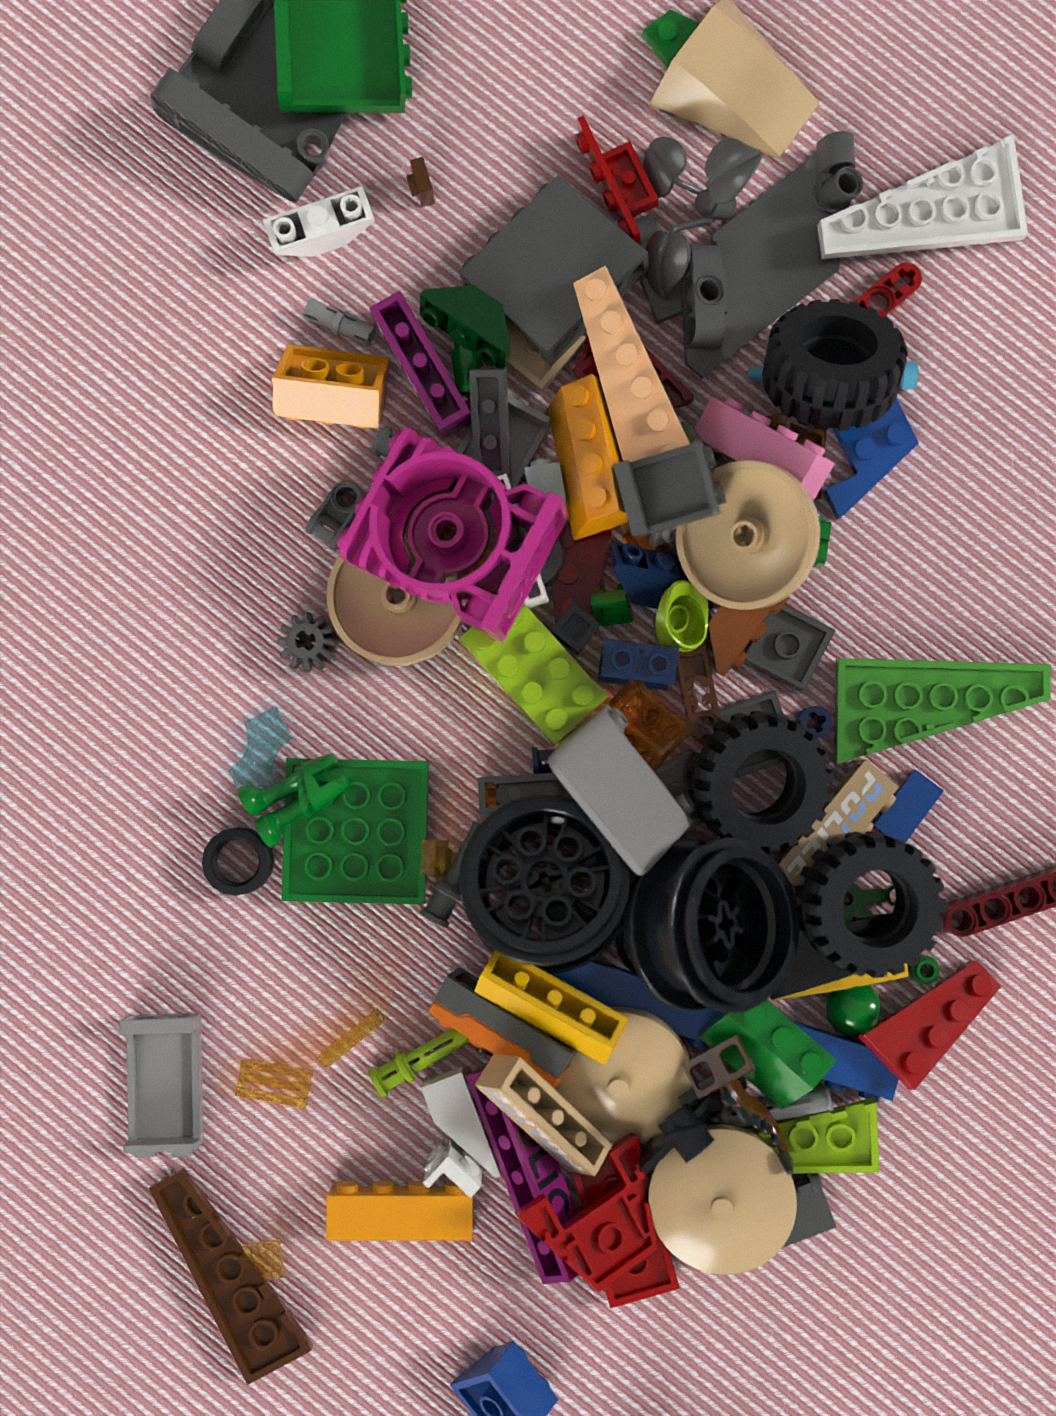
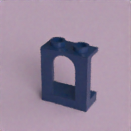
(624, 662)

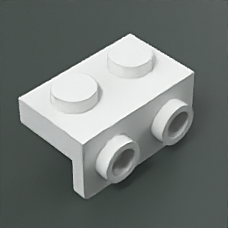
(456, 1165)

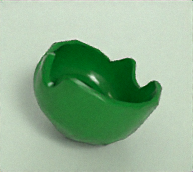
(853, 1010)

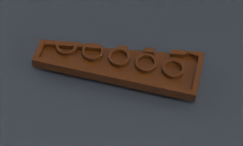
(243, 1304)

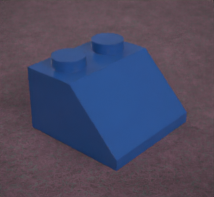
(504, 1385)

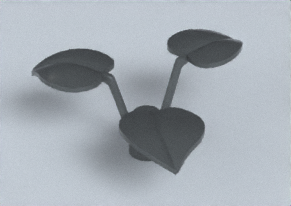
(728, 171)

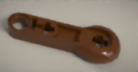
(693, 668)

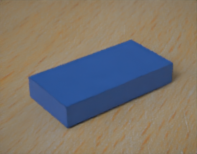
(912, 803)

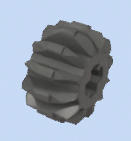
(301, 654)

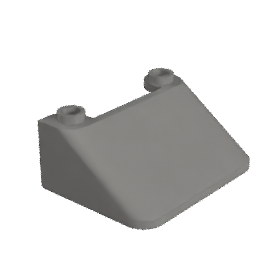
(620, 790)

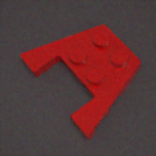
(609, 1233)

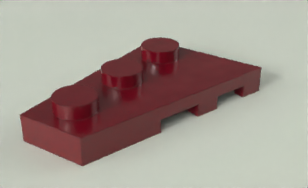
(580, 571)

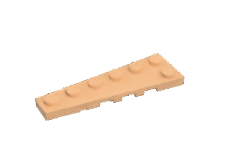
(633, 392)

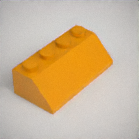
(586, 455)

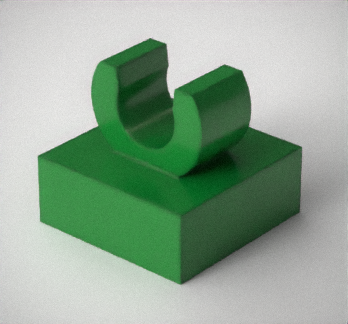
(611, 606)

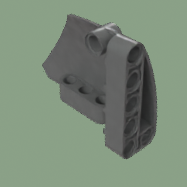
(231, 106)

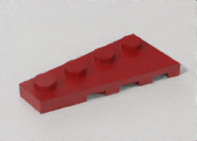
(927, 1027)

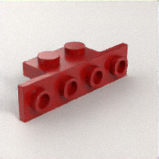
(623, 178)

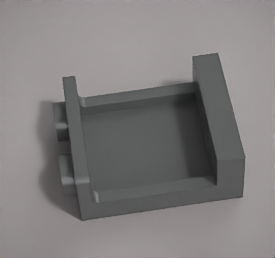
(669, 489)

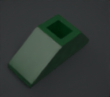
(470, 320)

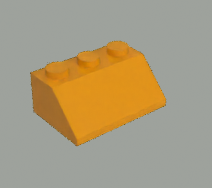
(330, 386)

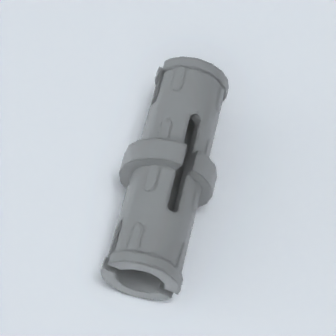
(339, 322)

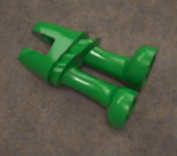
(310, 797)

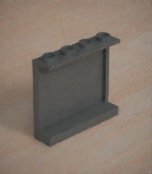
(541, 256)

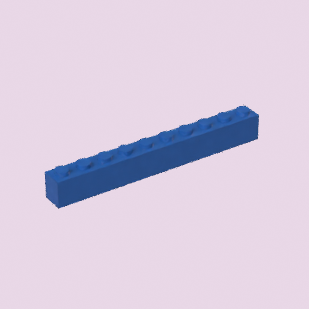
(616, 986)

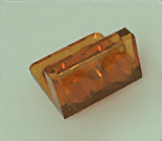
(652, 726)

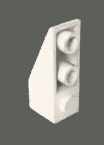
(458, 1116)

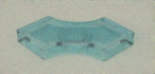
(266, 737)

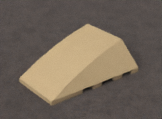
(735, 84)

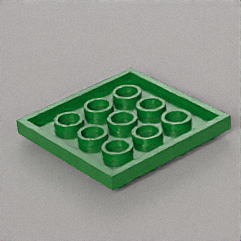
(363, 840)

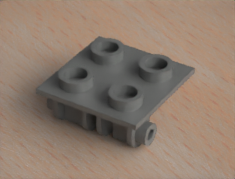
(813, 1211)

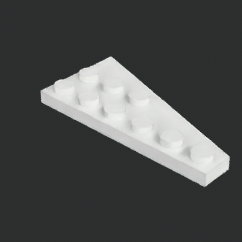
(947, 207)

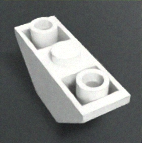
(320, 225)

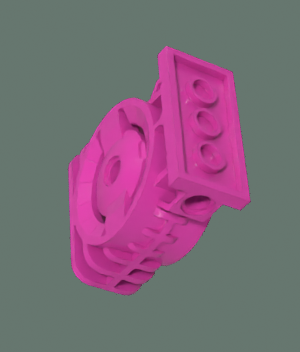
(421, 469)

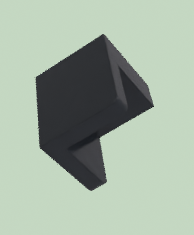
(575, 629)

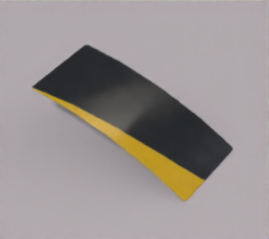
(816, 974)

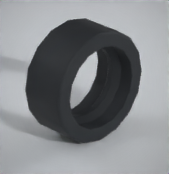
(211, 869)

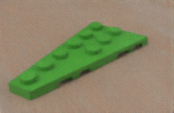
(907, 700)

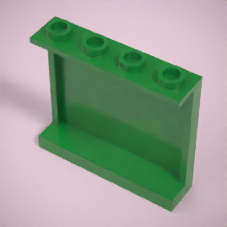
(342, 56)

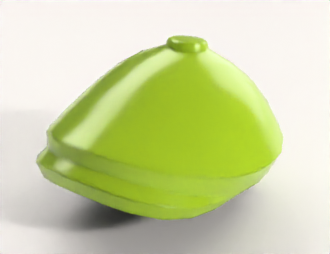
(682, 617)

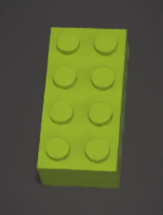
(537, 675)

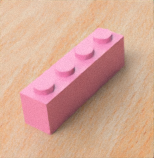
(751, 439)

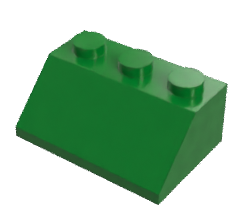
(783, 1055)

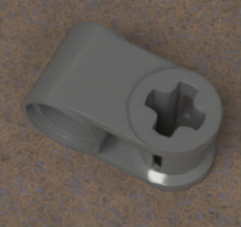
(333, 514)

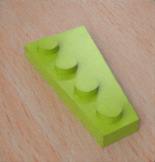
(833, 1140)

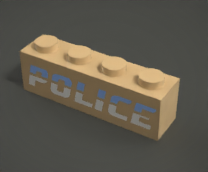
(852, 808)
(543, 1114)

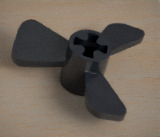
(683, 1132)

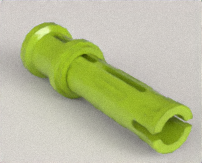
(403, 1061)

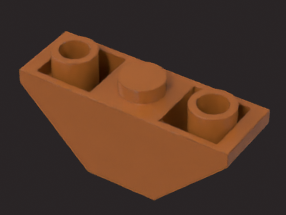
(733, 630)

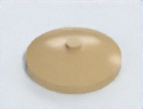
(759, 542)
(385, 620)
(637, 1082)
(726, 1204)

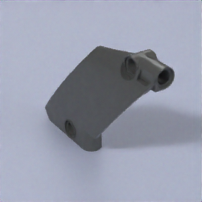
(765, 256)

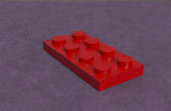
(650, 1276)

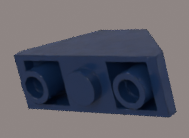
(644, 572)

